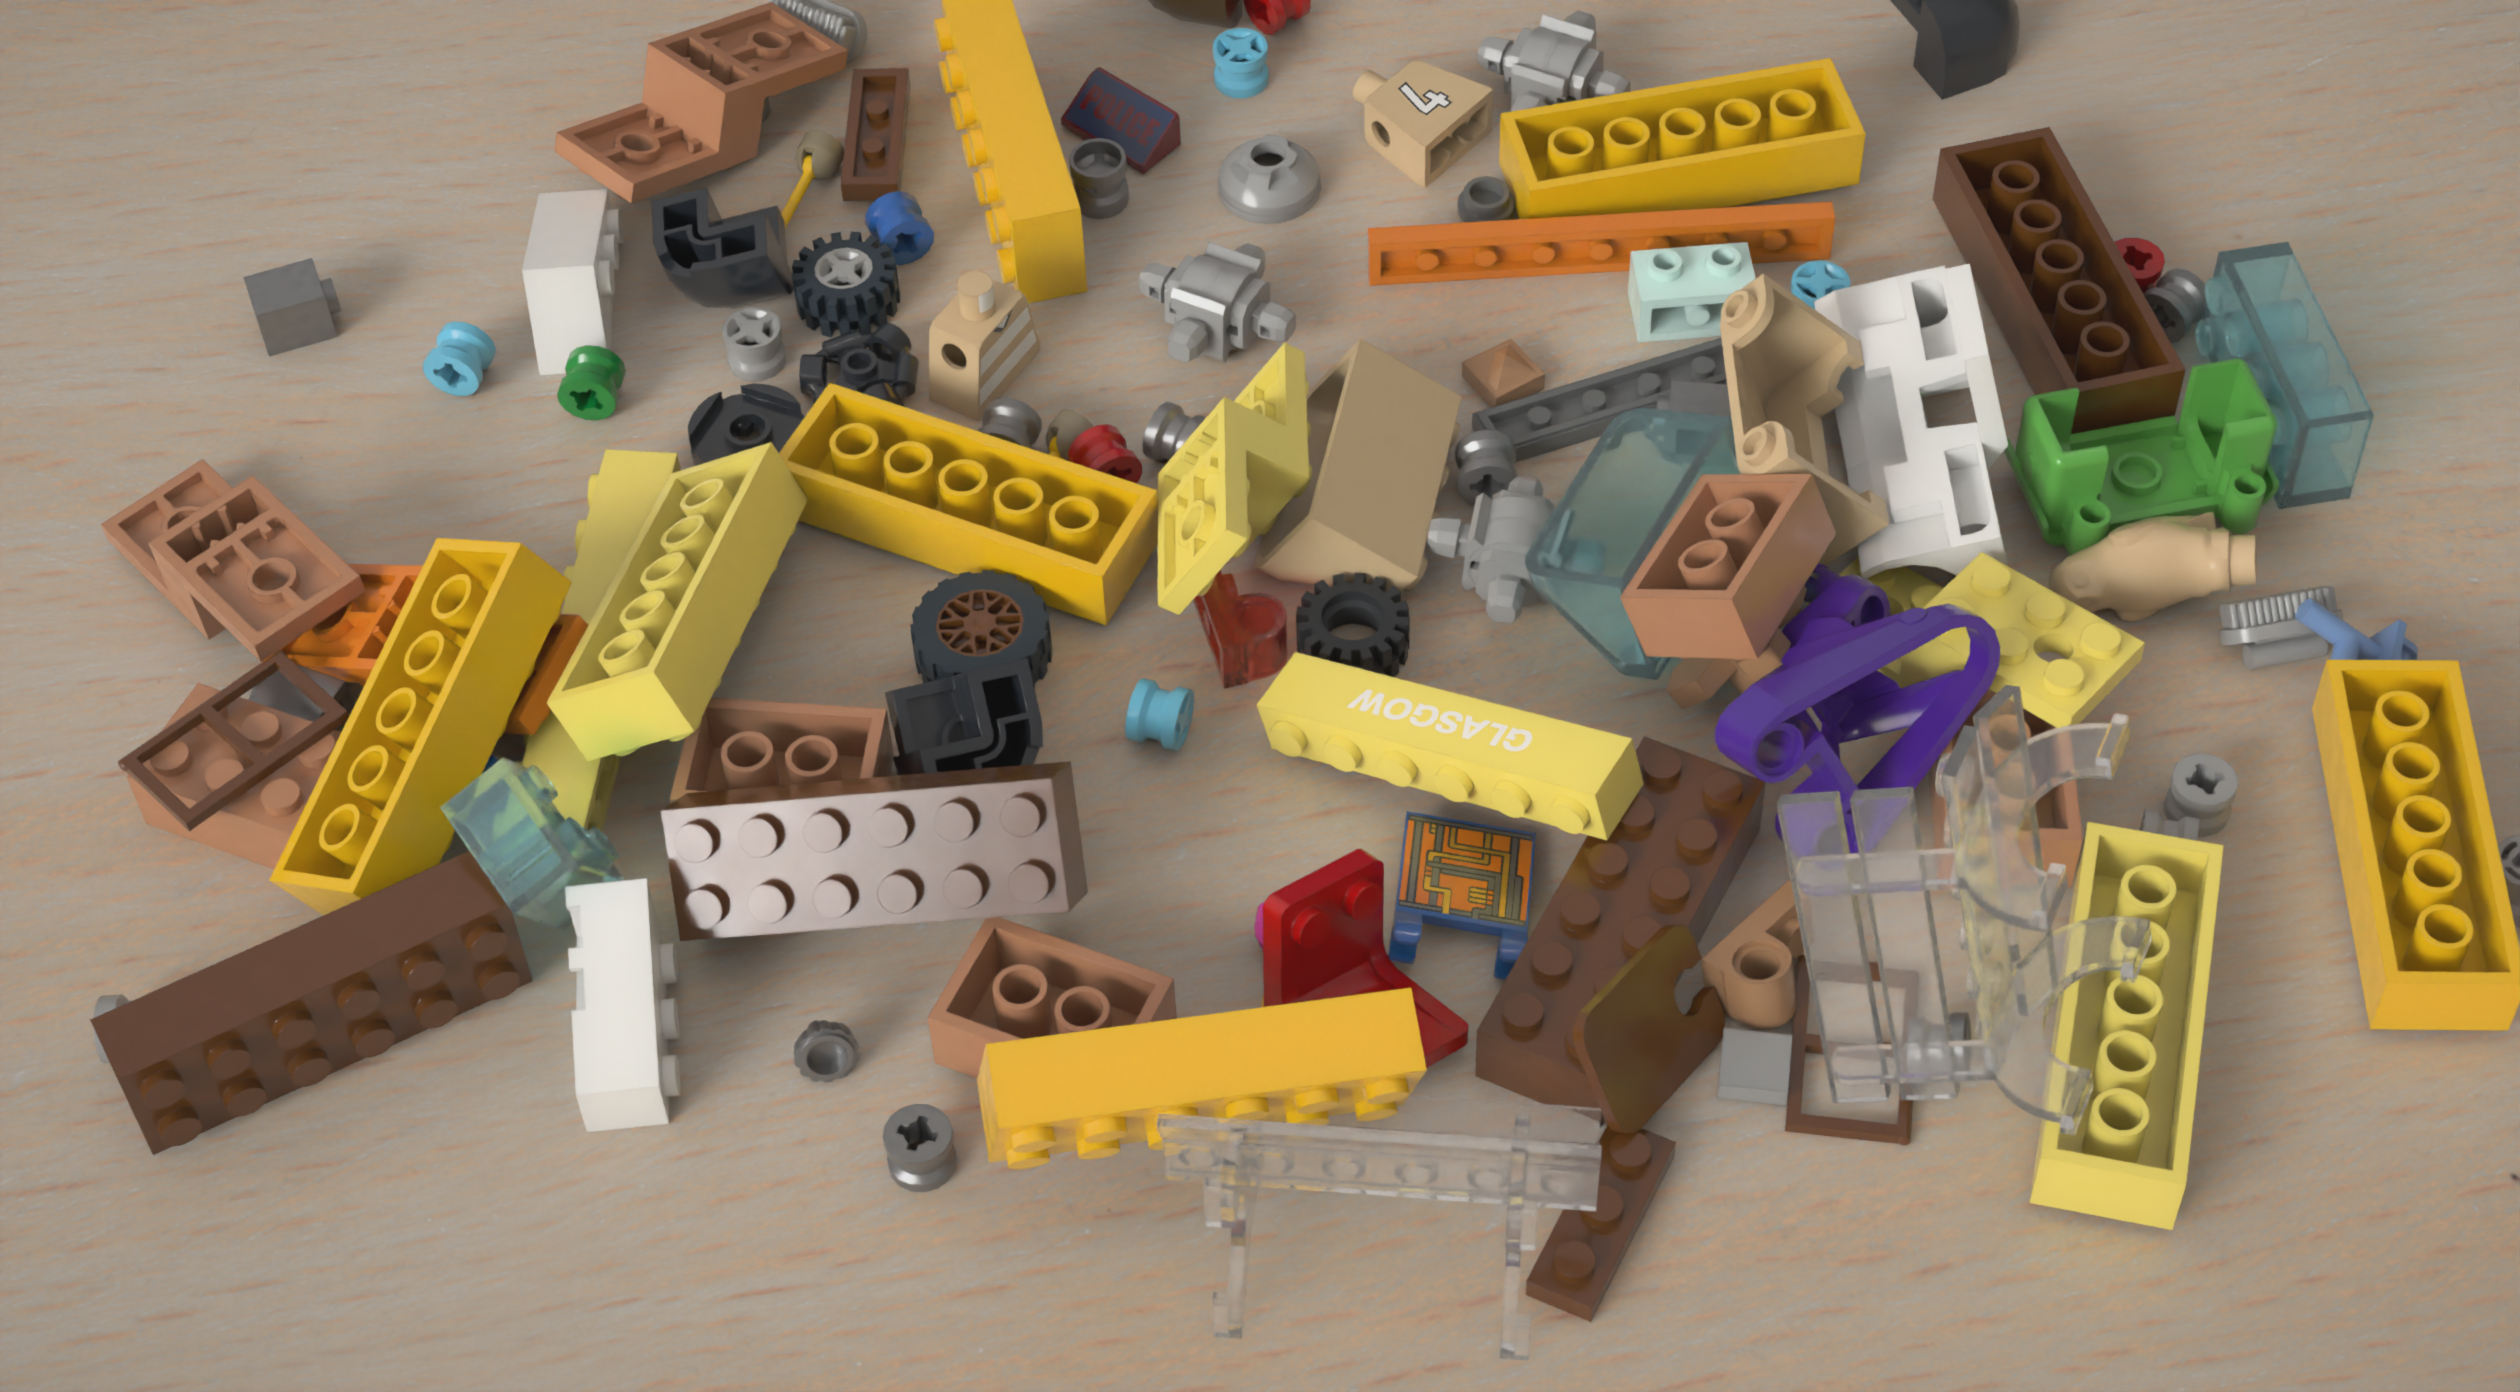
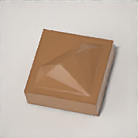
(1503, 374)

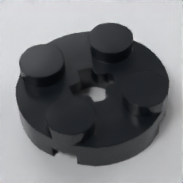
(759, 408)

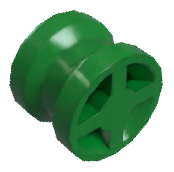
(591, 382)

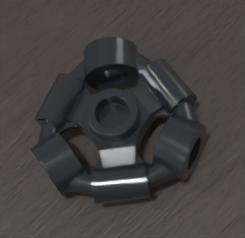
(880, 371)

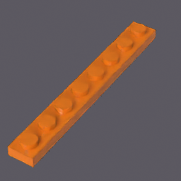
(1591, 242)

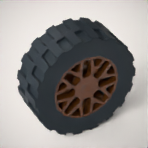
(980, 625)

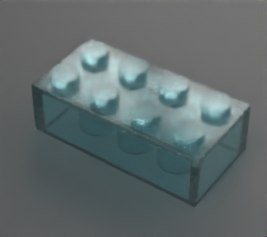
(2271, 319)

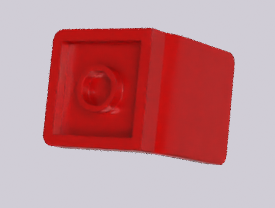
(1329, 944)

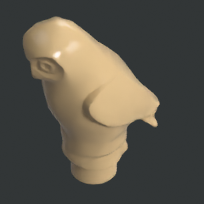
(2156, 566)

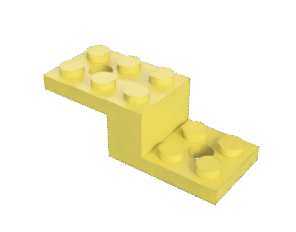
(1232, 478)
(2026, 623)

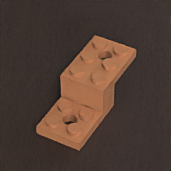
(700, 102)
(233, 559)

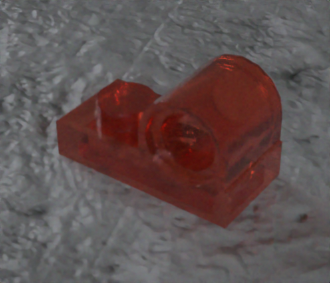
(1243, 631)

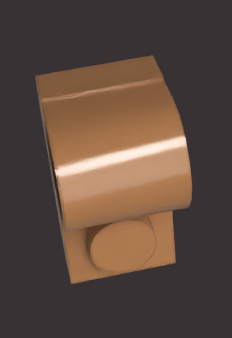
(1755, 964)

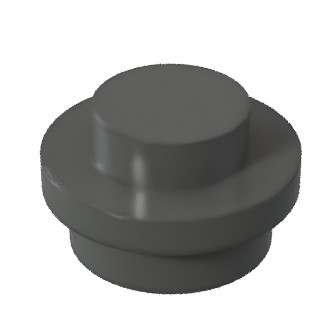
(1485, 200)

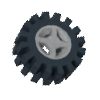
(845, 284)

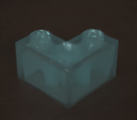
(527, 843)

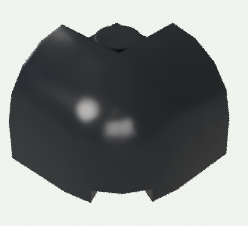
(1962, 41)
(721, 259)
(967, 721)

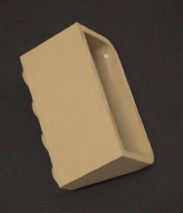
(1375, 475)

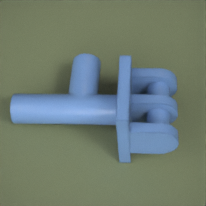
(2351, 643)

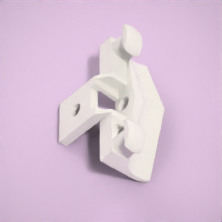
(1919, 341)

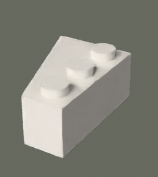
(571, 274)
(622, 1007)

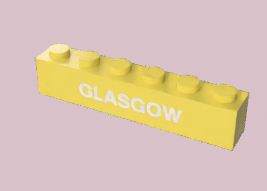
(1452, 745)

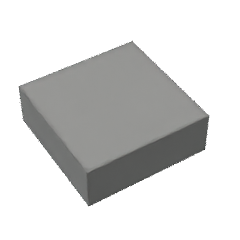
(1754, 1066)

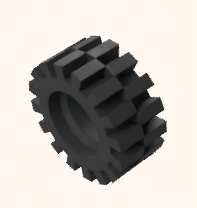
(1355, 604)

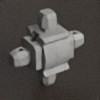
(1552, 63)
(1217, 302)
(1497, 545)

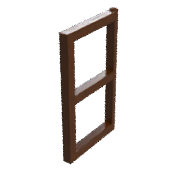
(261, 764)
(1823, 1125)

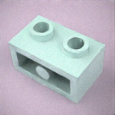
(1683, 289)

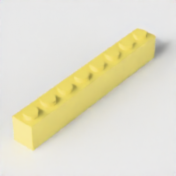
(618, 508)

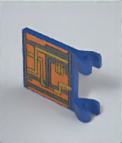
(1463, 880)

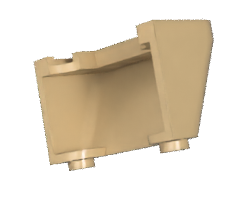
(1780, 383)

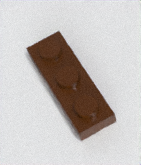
(875, 133)
(1590, 1245)

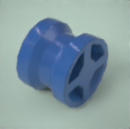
(900, 225)

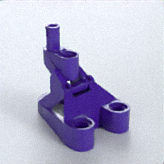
(1833, 670)

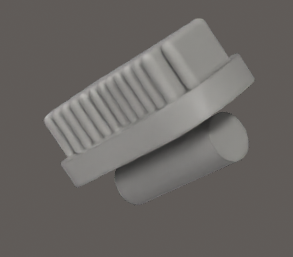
(832, 20)
(2272, 627)

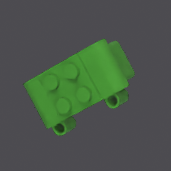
(2150, 468)

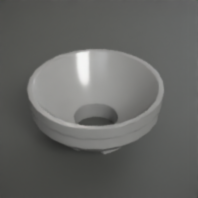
(1269, 192)

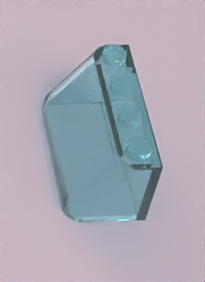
(1615, 518)

